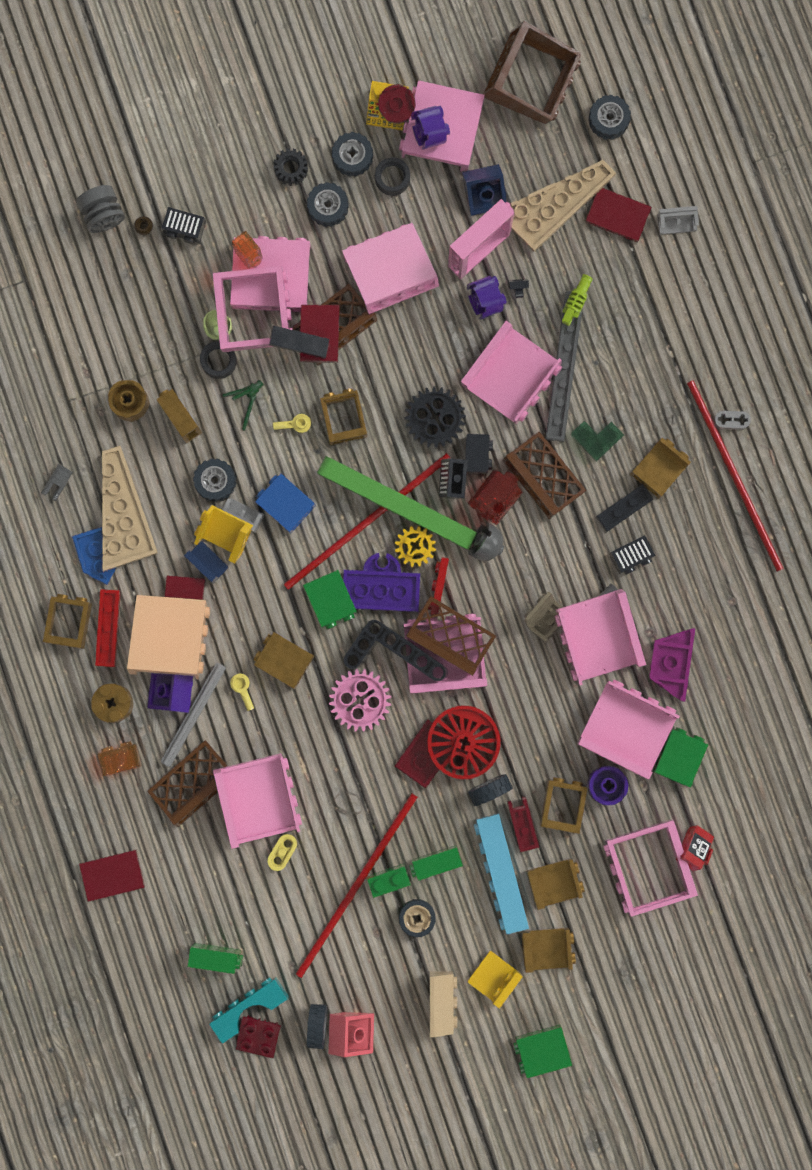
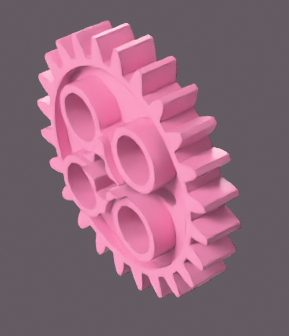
(349, 685)

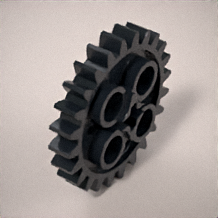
(450, 409)

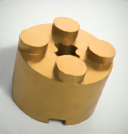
(132, 390)
(121, 697)

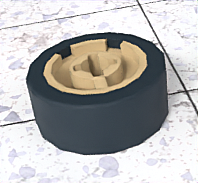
(427, 915)

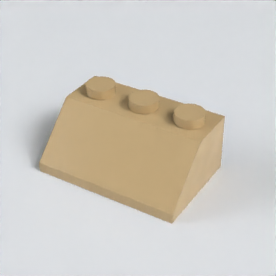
(442, 1003)

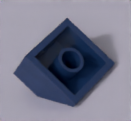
(484, 188)

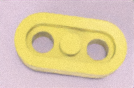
(282, 851)

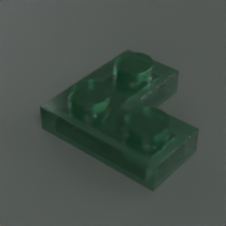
(596, 444)

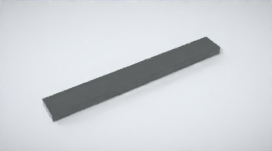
(563, 381)

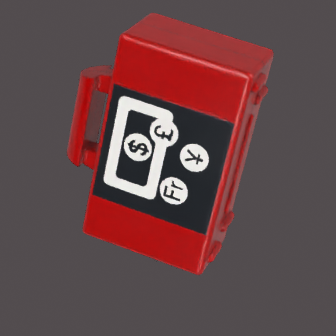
(697, 848)

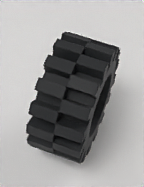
(287, 156)

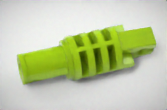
(576, 300)

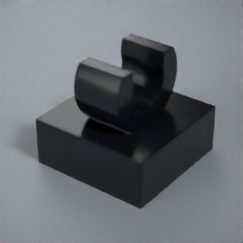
(518, 285)

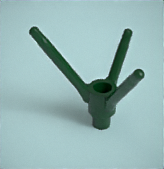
(250, 391)

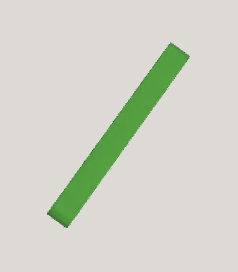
(397, 503)

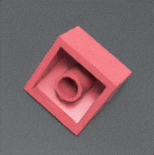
(351, 1034)

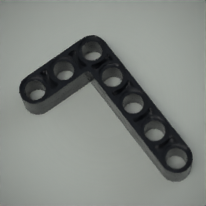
(396, 648)

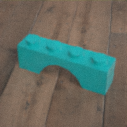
(269, 995)

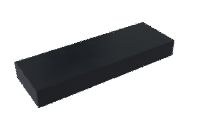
(299, 342)
(624, 508)

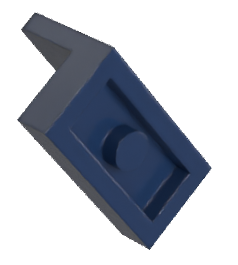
(207, 562)

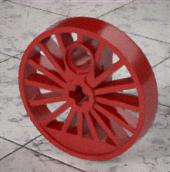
(471, 714)

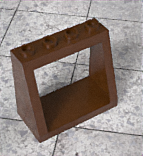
(539, 40)

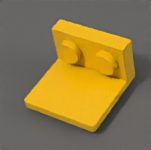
(495, 978)

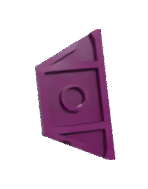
(672, 662)

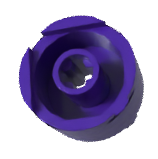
(430, 127)
(486, 297)
(615, 777)

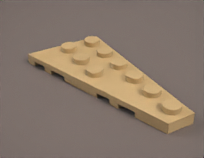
(551, 207)
(123, 520)

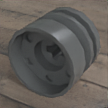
(100, 208)

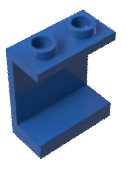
(285, 502)

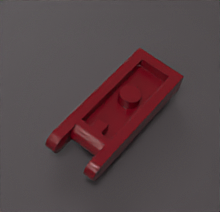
(523, 826)

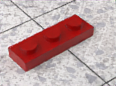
(438, 585)

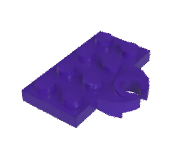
(383, 587)

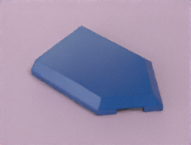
(90, 554)

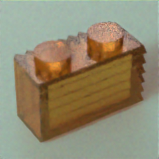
(247, 250)
(119, 759)

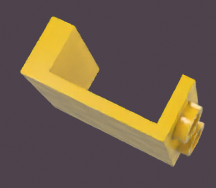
(224, 531)

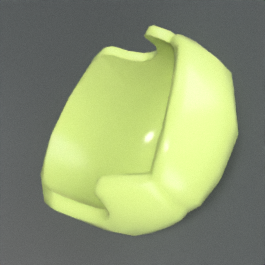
(210, 325)

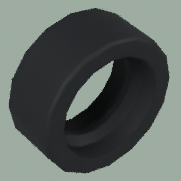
(387, 162)
(212, 373)

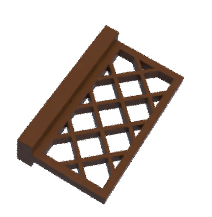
(355, 327)
(530, 483)
(444, 651)
(198, 799)

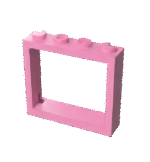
(480, 239)
(218, 278)
(682, 865)

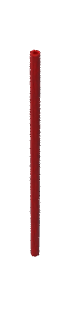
(735, 476)
(361, 526)
(356, 885)

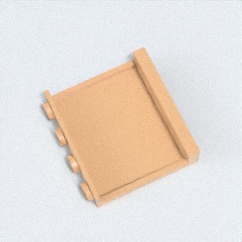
(168, 636)

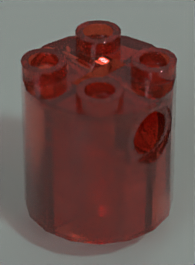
(496, 496)

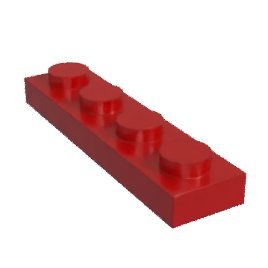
(107, 628)

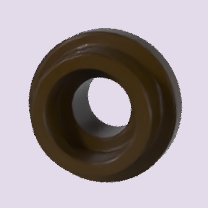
(143, 220)

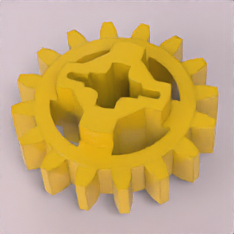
(423, 551)

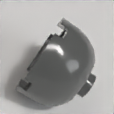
(487, 543)

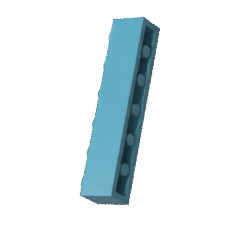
(502, 874)

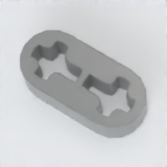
(732, 425)

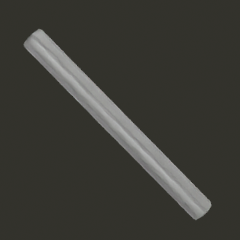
(193, 714)

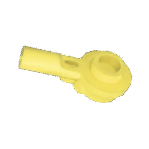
(300, 423)
(240, 684)

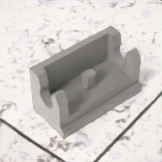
(678, 220)
(244, 513)

